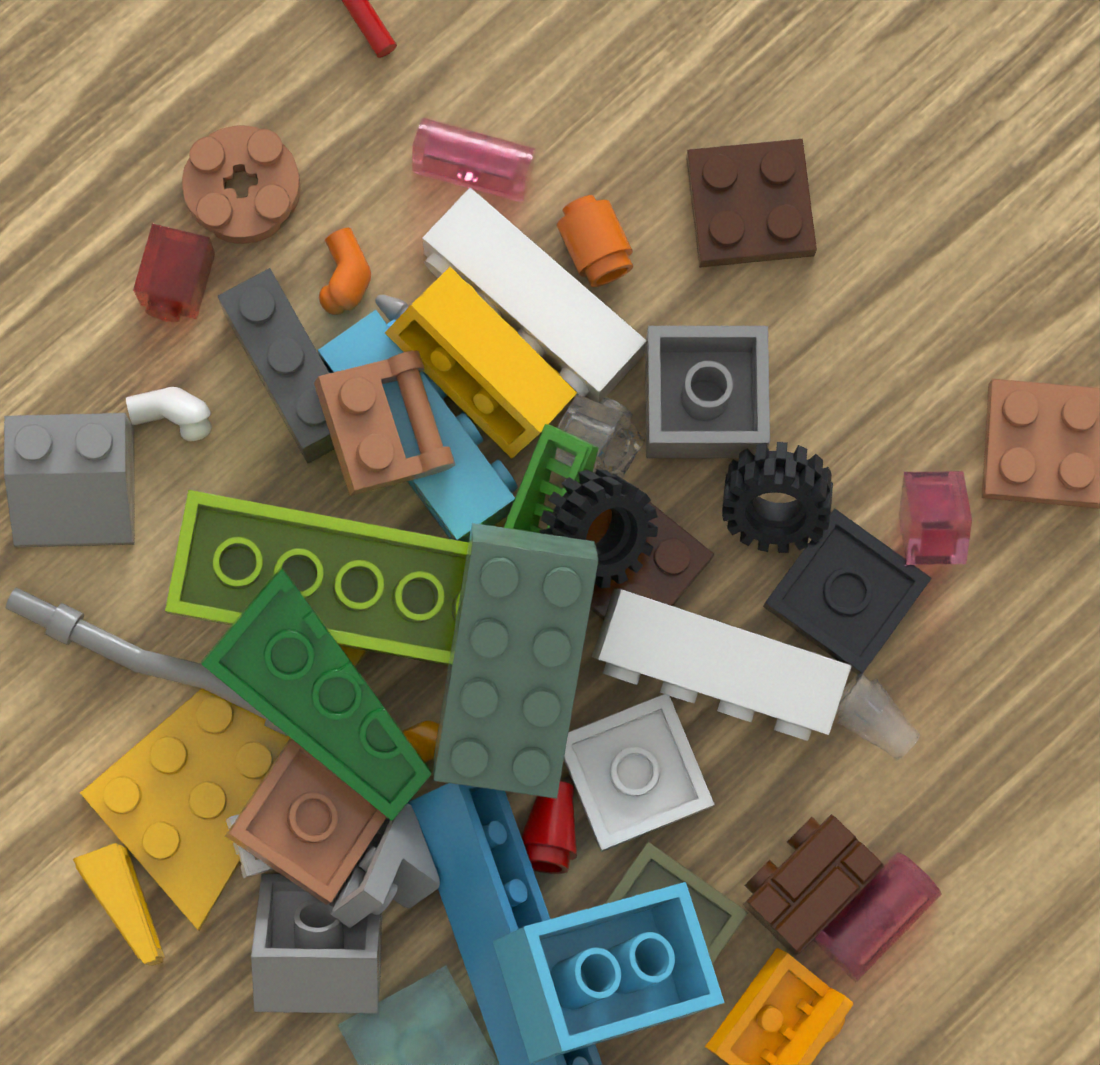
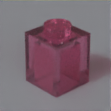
(935, 518)

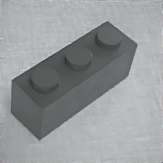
(281, 357)

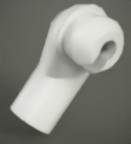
(174, 405)

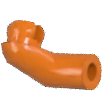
(349, 278)

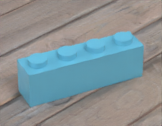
(456, 497)

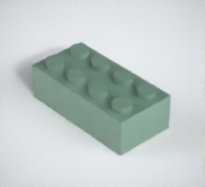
(515, 660)

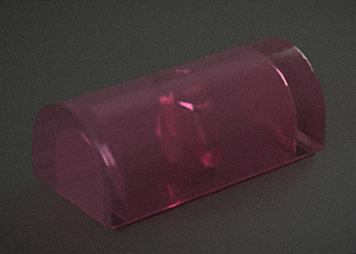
(472, 159)
(878, 916)

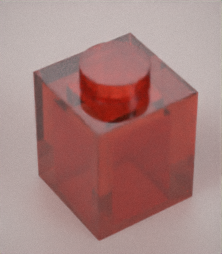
(173, 273)

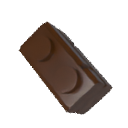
(811, 883)

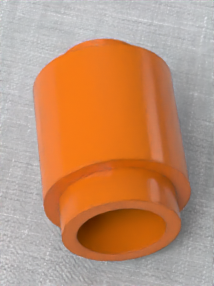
(595, 240)

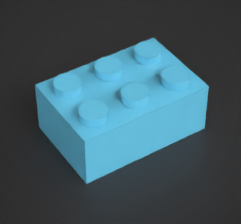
(607, 971)

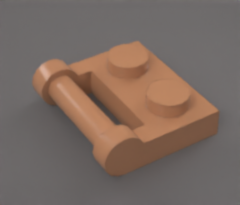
(365, 428)

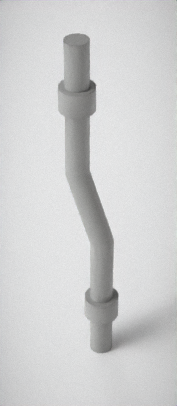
(68, 625)

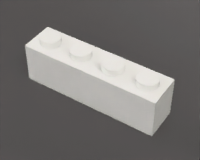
(534, 296)
(721, 662)

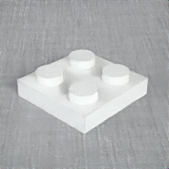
(635, 772)

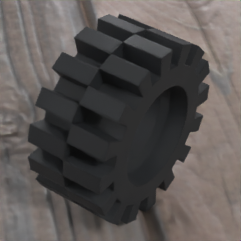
(777, 473)
(628, 524)

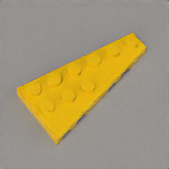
(180, 787)

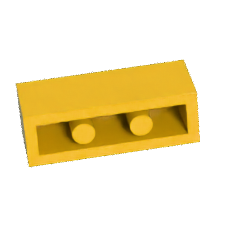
(481, 362)

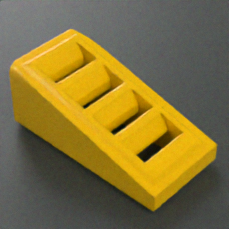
(117, 887)

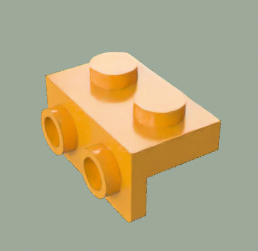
(780, 1017)

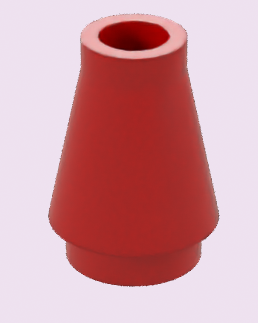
(551, 832)

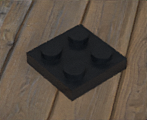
(847, 592)

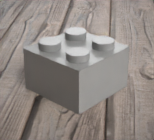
(706, 391)

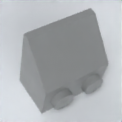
(70, 479)
(308, 957)

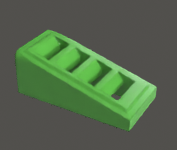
(535, 484)

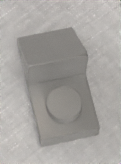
(390, 869)

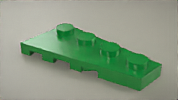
(308, 687)

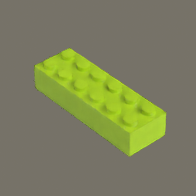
(363, 580)

